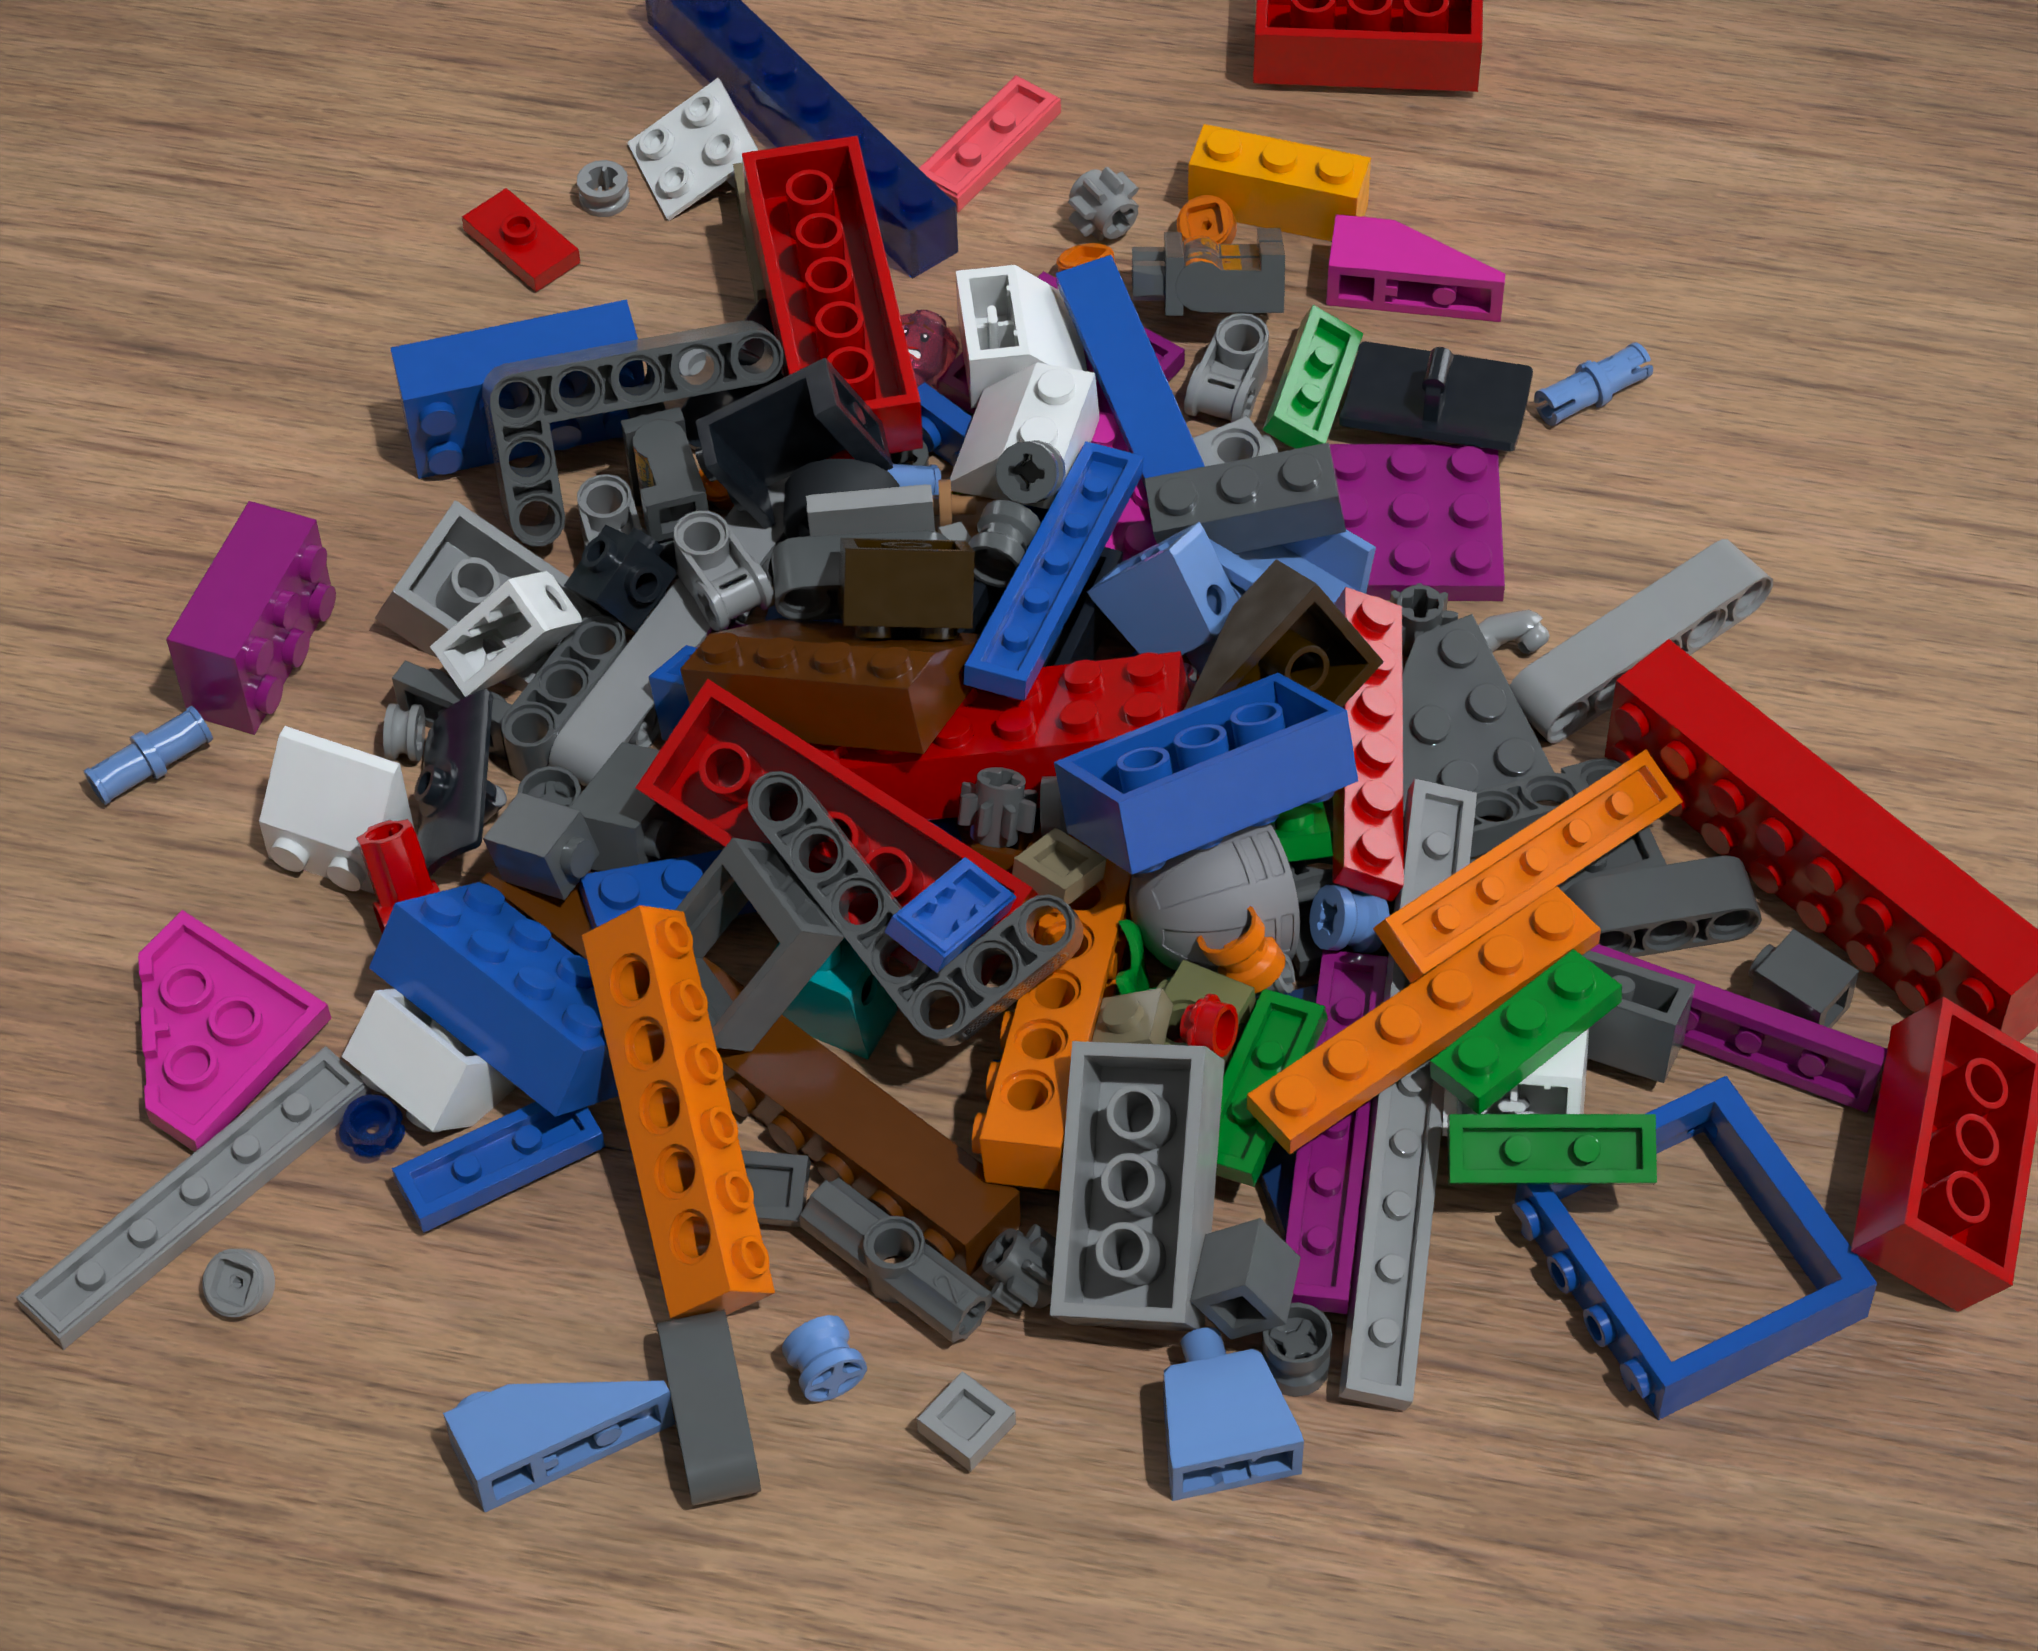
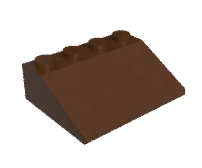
(838, 685)

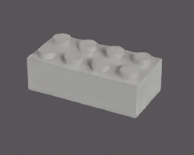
(1136, 1184)

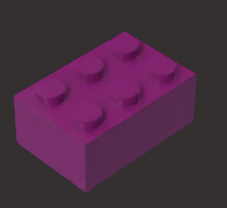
(252, 617)

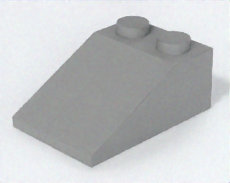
(456, 573)

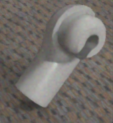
(1519, 625)

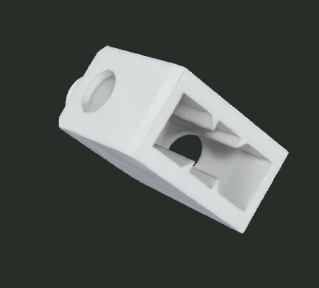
(522, 616)

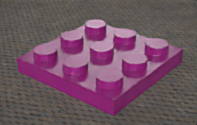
(1427, 515)

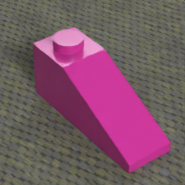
(1404, 271)

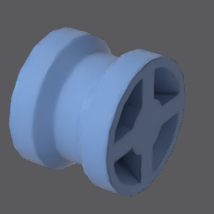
(1346, 919)
(824, 1358)

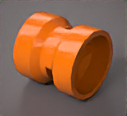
(1250, 957)

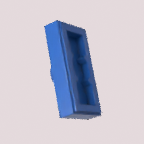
(950, 914)

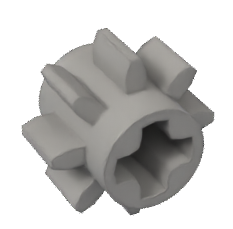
(1103, 204)

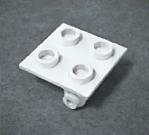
(692, 149)

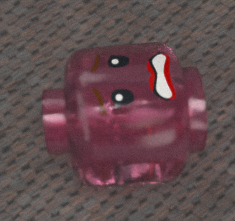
(930, 346)

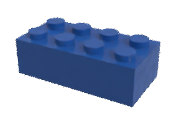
(445, 376)
(1206, 773)
(501, 992)

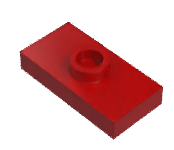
(521, 239)

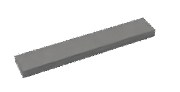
(192, 1198)

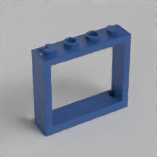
(1823, 1253)

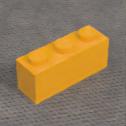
(1279, 181)

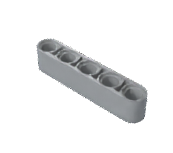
(1686, 606)

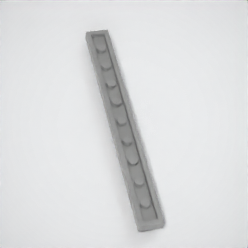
(1402, 1147)

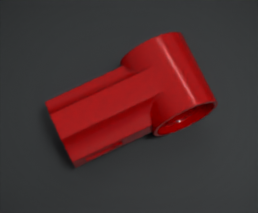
(394, 866)

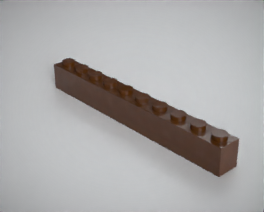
(834, 1116)

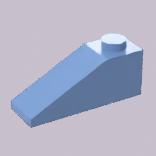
(546, 1430)

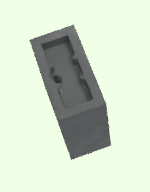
(805, 933)

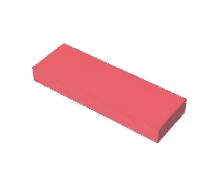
(991, 139)

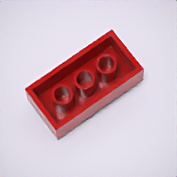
(1369, 43)
(1950, 1156)

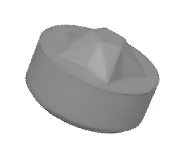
(238, 1282)

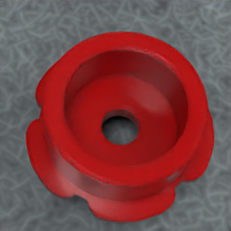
(1210, 1024)

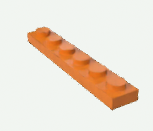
(1526, 866)
(1419, 1021)

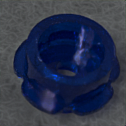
(371, 1112)

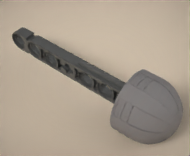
(1213, 887)

